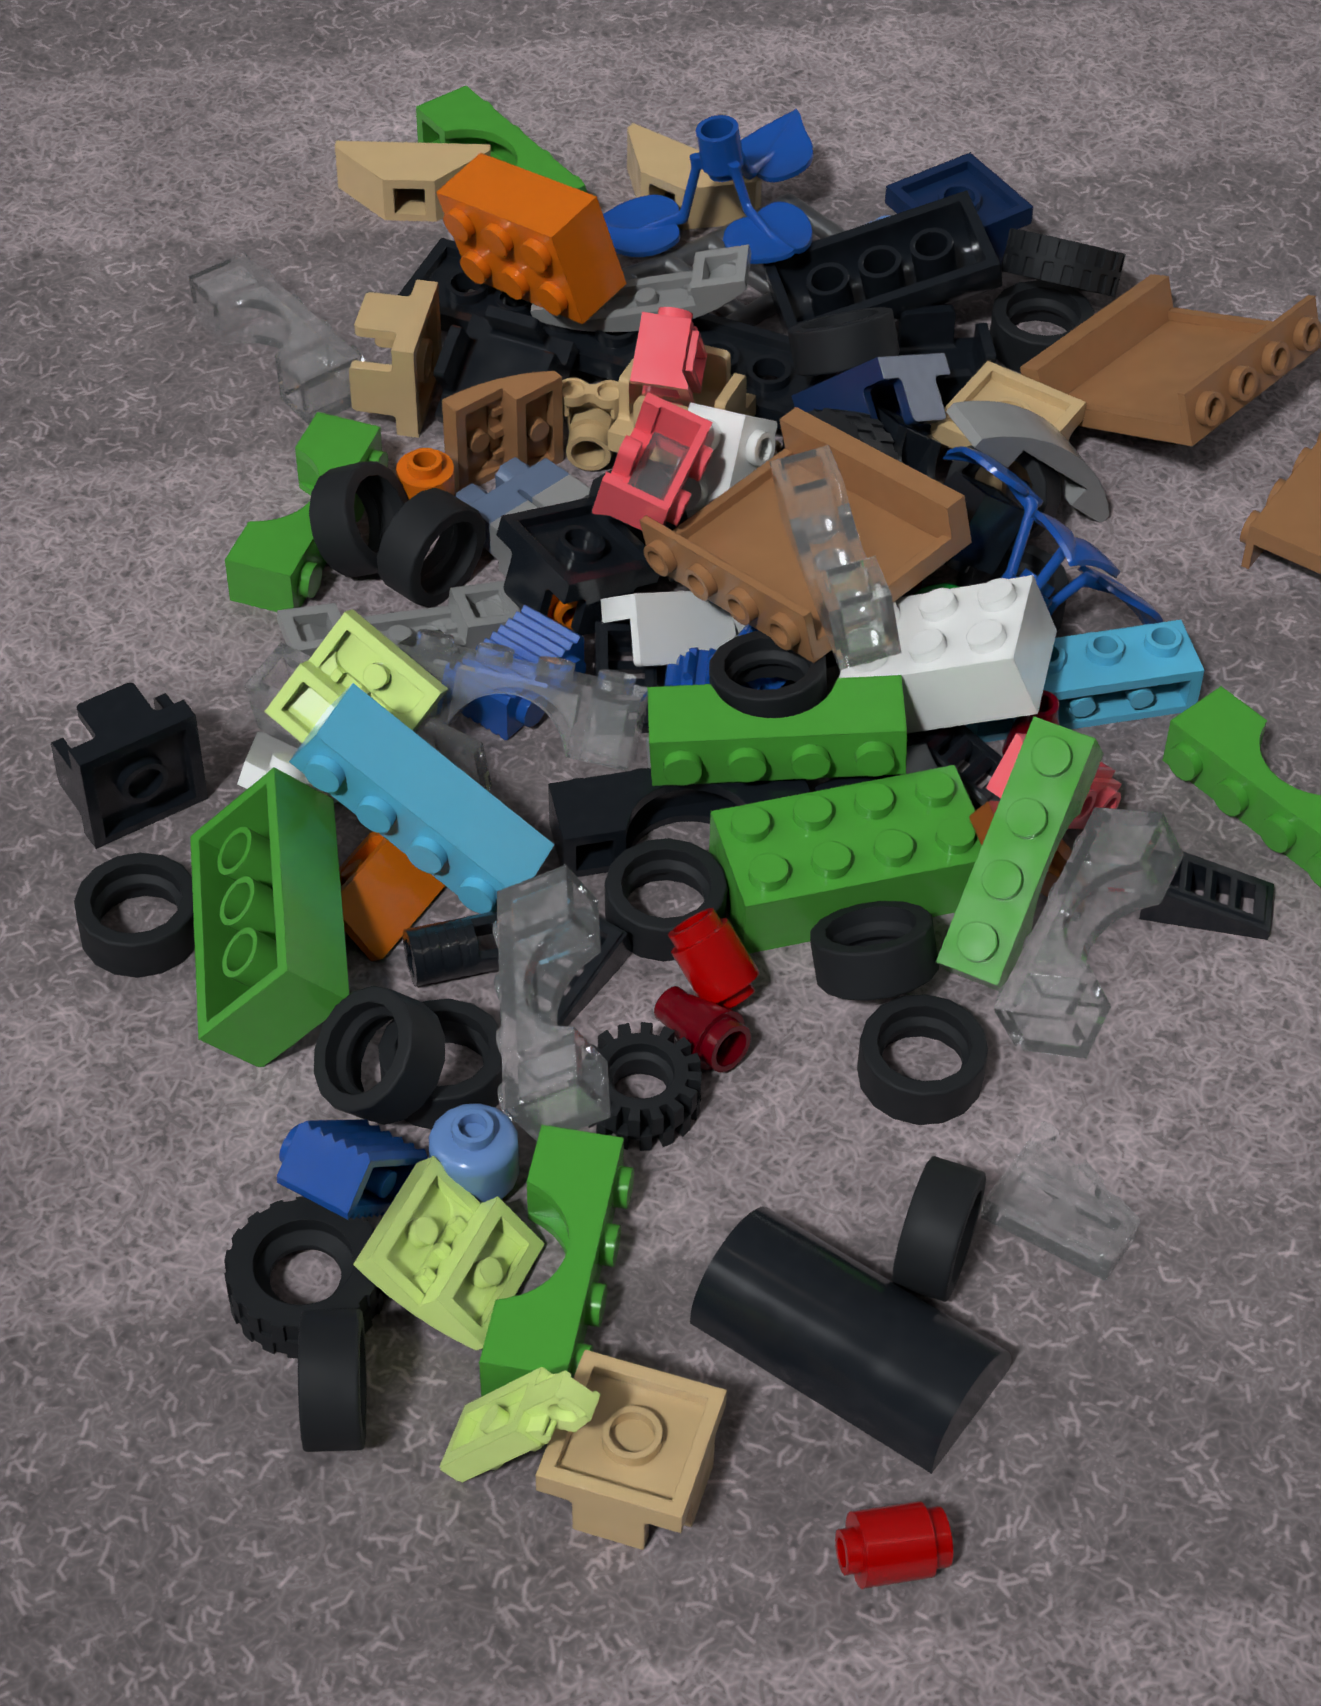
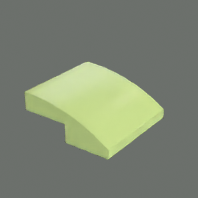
(361, 656)
(448, 1253)

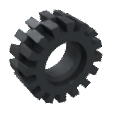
(660, 1058)

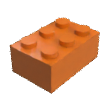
(531, 237)

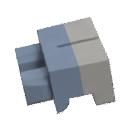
(519, 490)

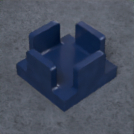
(993, 199)
(893, 382)

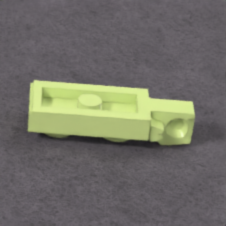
(516, 1421)

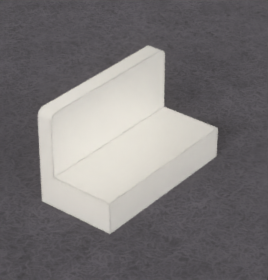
(669, 624)

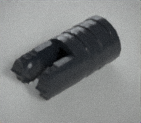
(449, 949)

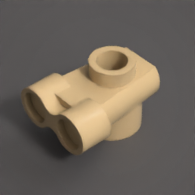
(589, 415)

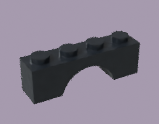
(991, 514)
(611, 812)

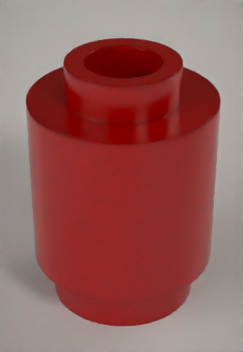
(714, 959)
(894, 1544)

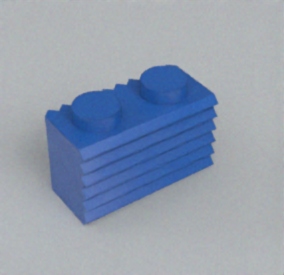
(530, 636)
(346, 1165)

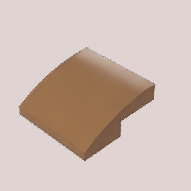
(503, 421)

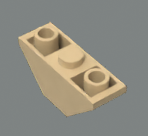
(663, 168)
(401, 177)

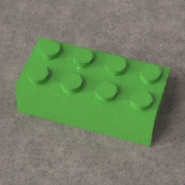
(842, 848)
(267, 919)

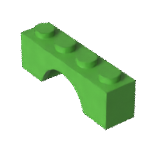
(469, 119)
(277, 559)
(848, 734)
(1219, 752)
(1008, 875)
(573, 1196)

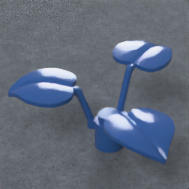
(772, 153)
(1074, 549)

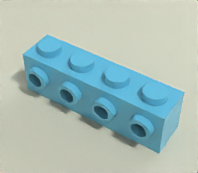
(1117, 677)
(419, 801)

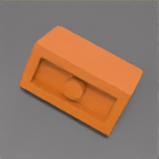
(382, 895)

